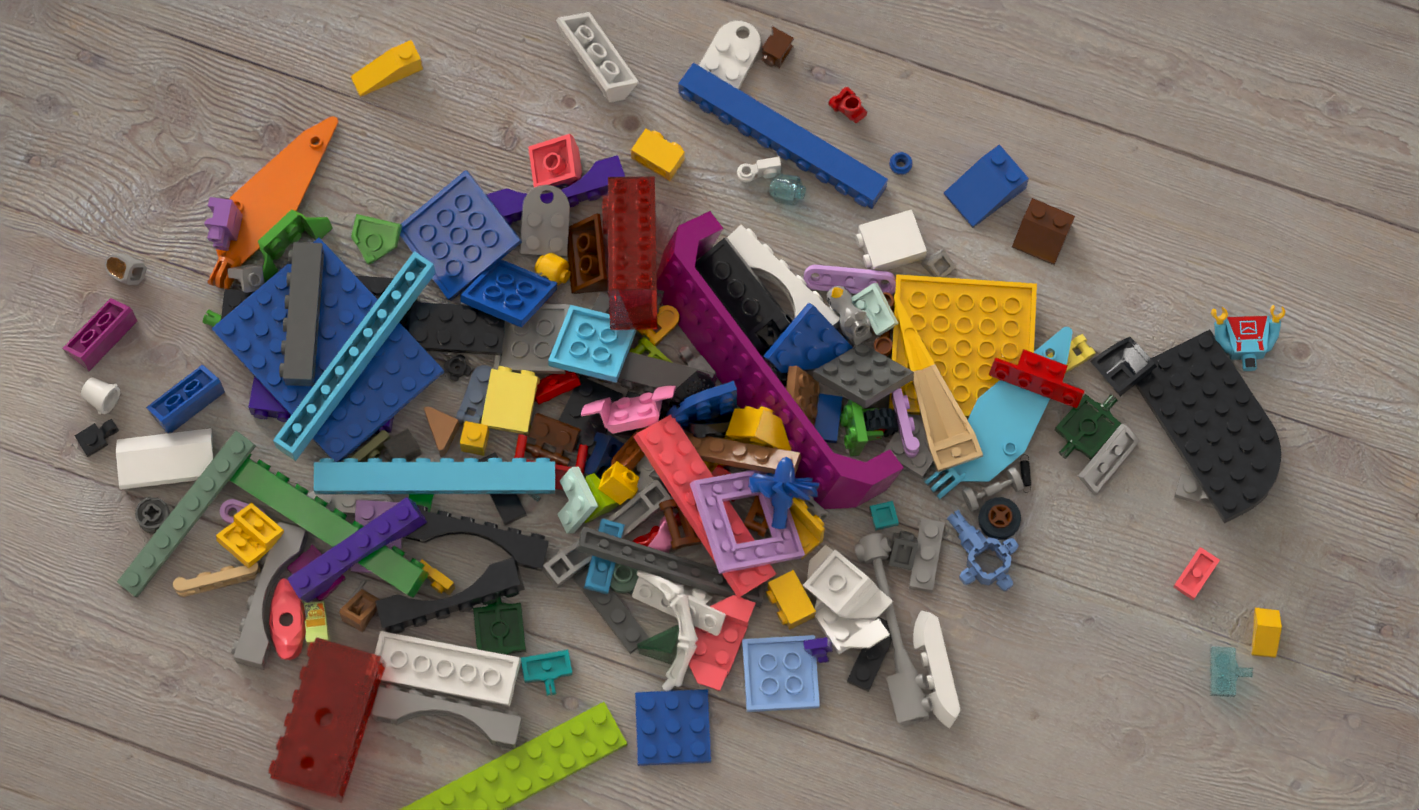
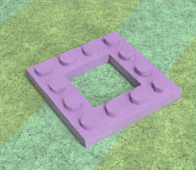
(728, 555)

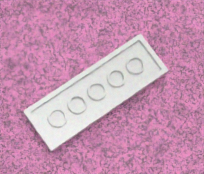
(448, 668)

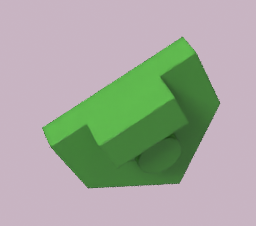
(375, 237)

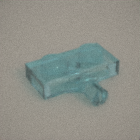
(1225, 671)

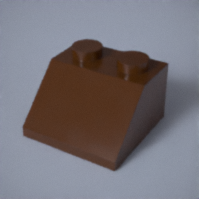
(1043, 231)

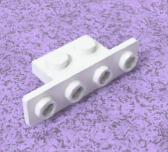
(699, 604)

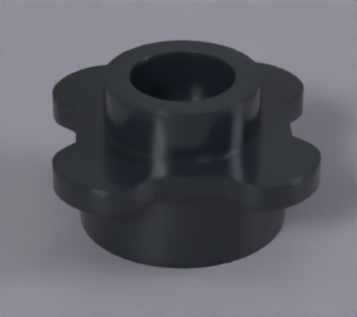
(450, 365)

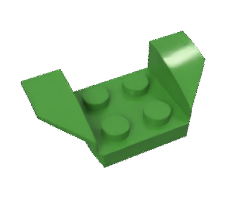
(284, 233)

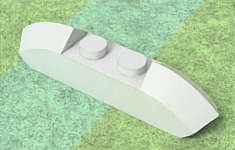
(929, 638)

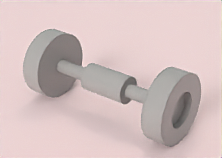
(971, 499)

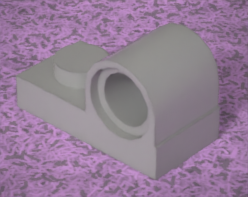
(1190, 490)

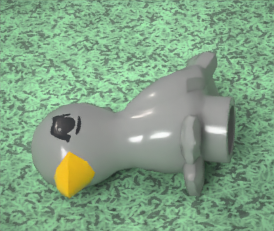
(852, 319)

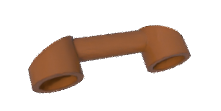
(884, 344)

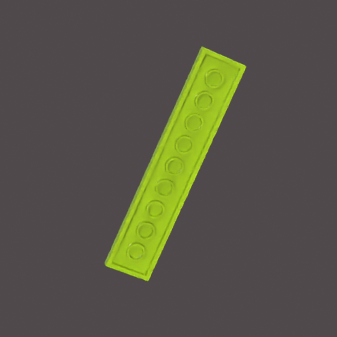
(531, 765)

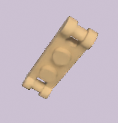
(207, 581)

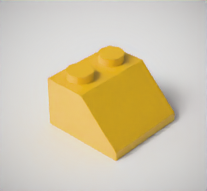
(758, 428)

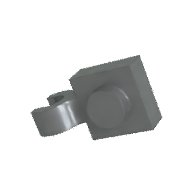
(689, 359)

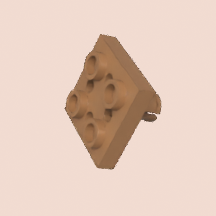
(804, 391)

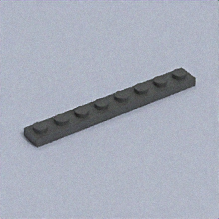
(661, 564)

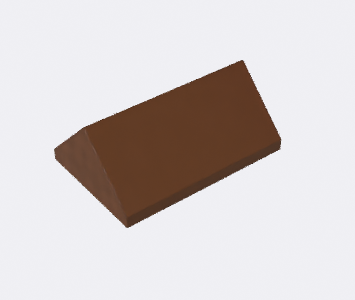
(587, 256)

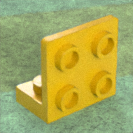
(808, 527)

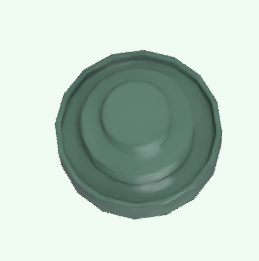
(623, 579)

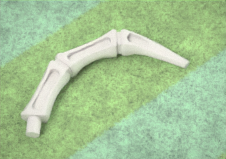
(687, 635)

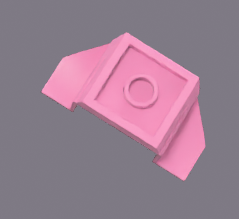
(630, 412)

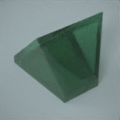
(661, 646)

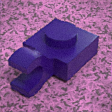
(818, 648)

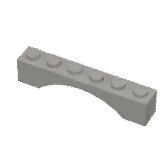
(632, 515)
(253, 643)
(398, 706)

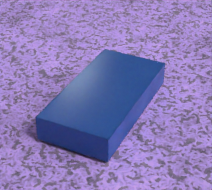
(828, 416)

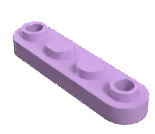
(851, 278)

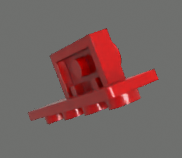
(1038, 376)

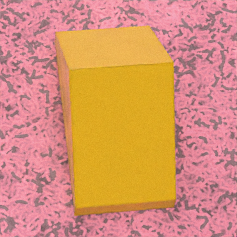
(1266, 632)

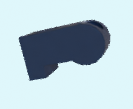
(602, 454)

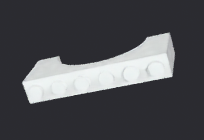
(766, 265)

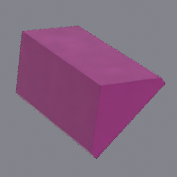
(100, 333)

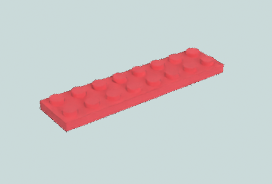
(677, 467)

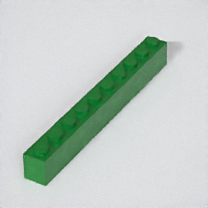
(326, 524)

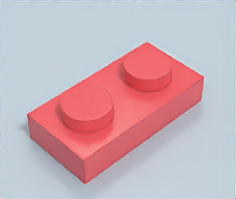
(1196, 573)

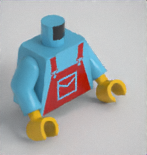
(1247, 336)

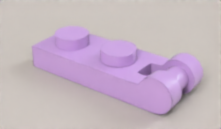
(905, 424)

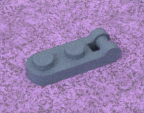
(475, 395)

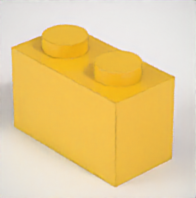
(658, 154)
(791, 600)

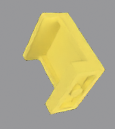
(510, 400)

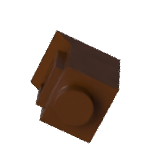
(776, 48)

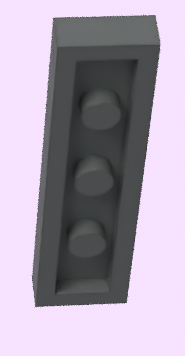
(614, 614)

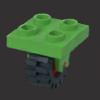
(866, 425)

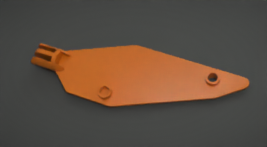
(272, 195)

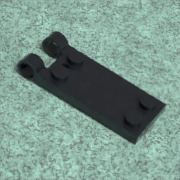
(741, 292)

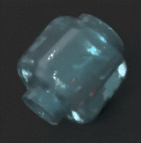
(787, 189)

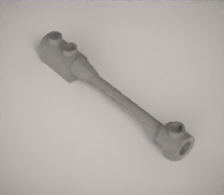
(906, 684)

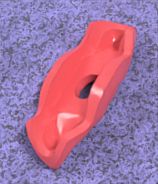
(287, 639)

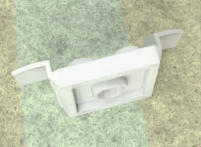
(844, 587)
(848, 632)

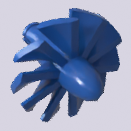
(781, 489)

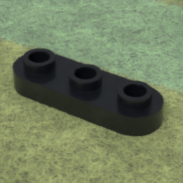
(702, 427)

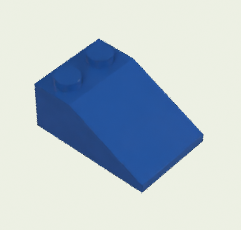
(987, 186)

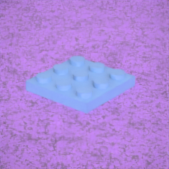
(779, 674)

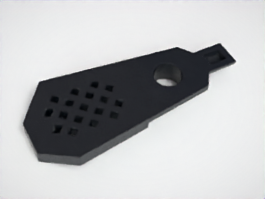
(682, 391)

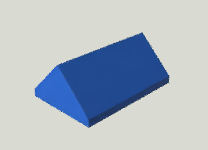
(186, 399)

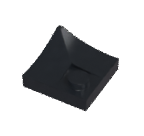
(1123, 365)

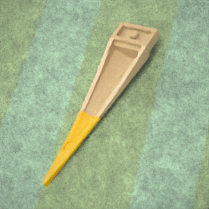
(945, 425)

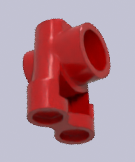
(848, 104)

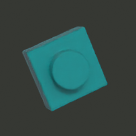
(884, 515)

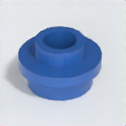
(900, 157)

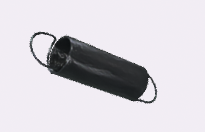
(1025, 472)

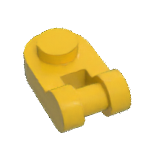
(666, 320)

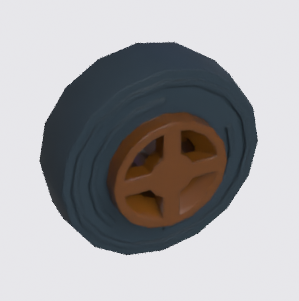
(999, 510)

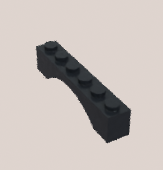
(526, 550)
(497, 581)

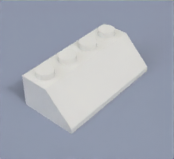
(597, 55)

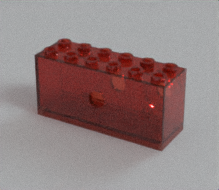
(632, 268)
(336, 683)

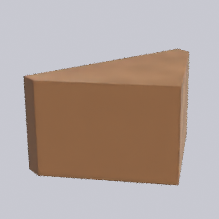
(442, 428)
(359, 610)

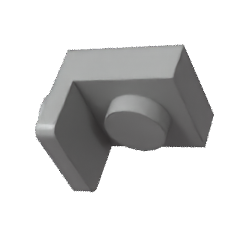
(249, 275)

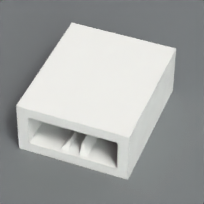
(891, 242)

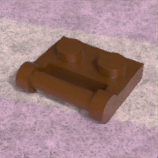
(690, 536)

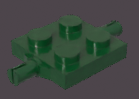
(1088, 426)
(500, 628)

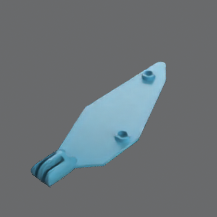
(1003, 423)

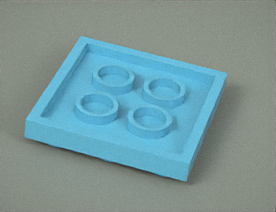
(589, 345)

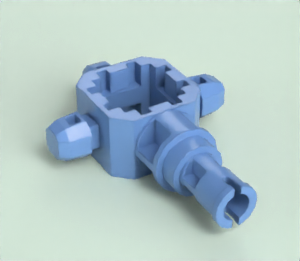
(975, 544)

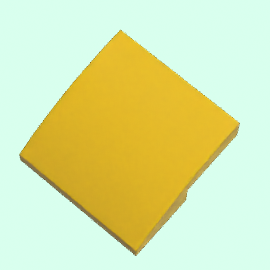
(250, 535)

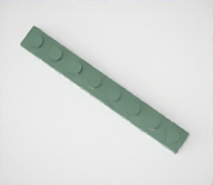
(186, 514)

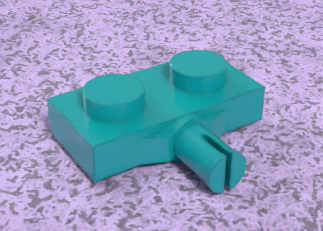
(547, 668)

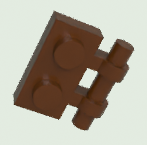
(555, 433)

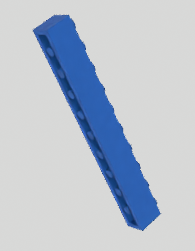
(782, 135)

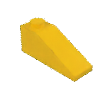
(388, 68)

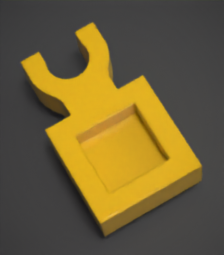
(439, 581)

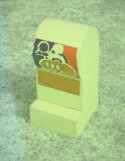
(316, 621)

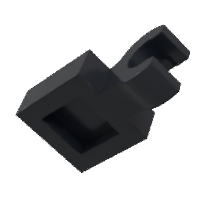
(93, 438)

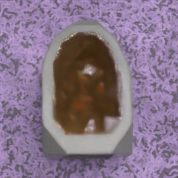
(125, 268)

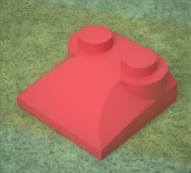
(555, 161)

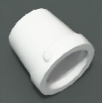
(100, 395)

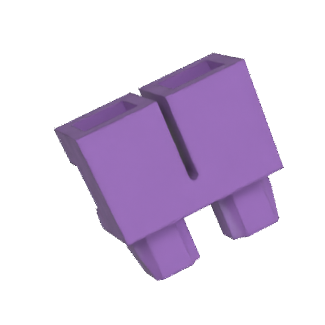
(224, 223)

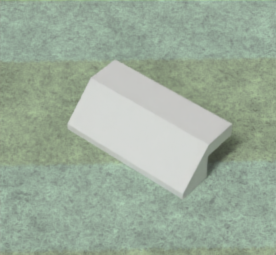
(163, 458)

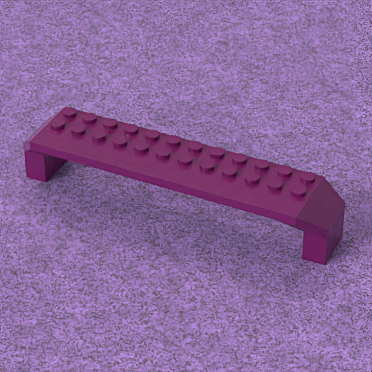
(733, 357)

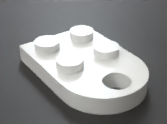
(730, 55)

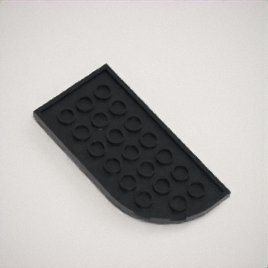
(1214, 424)

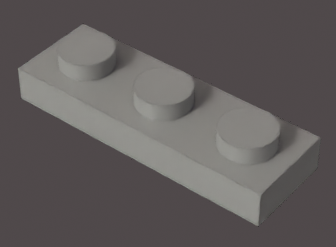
(1108, 458)
(927, 555)

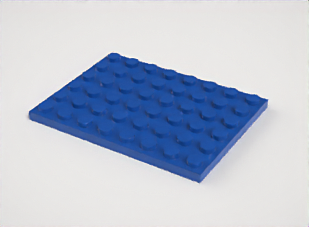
(383, 388)

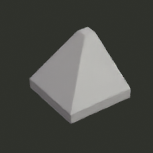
(939, 264)

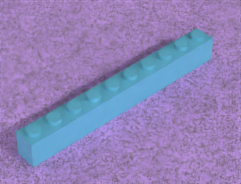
(354, 356)
(434, 477)

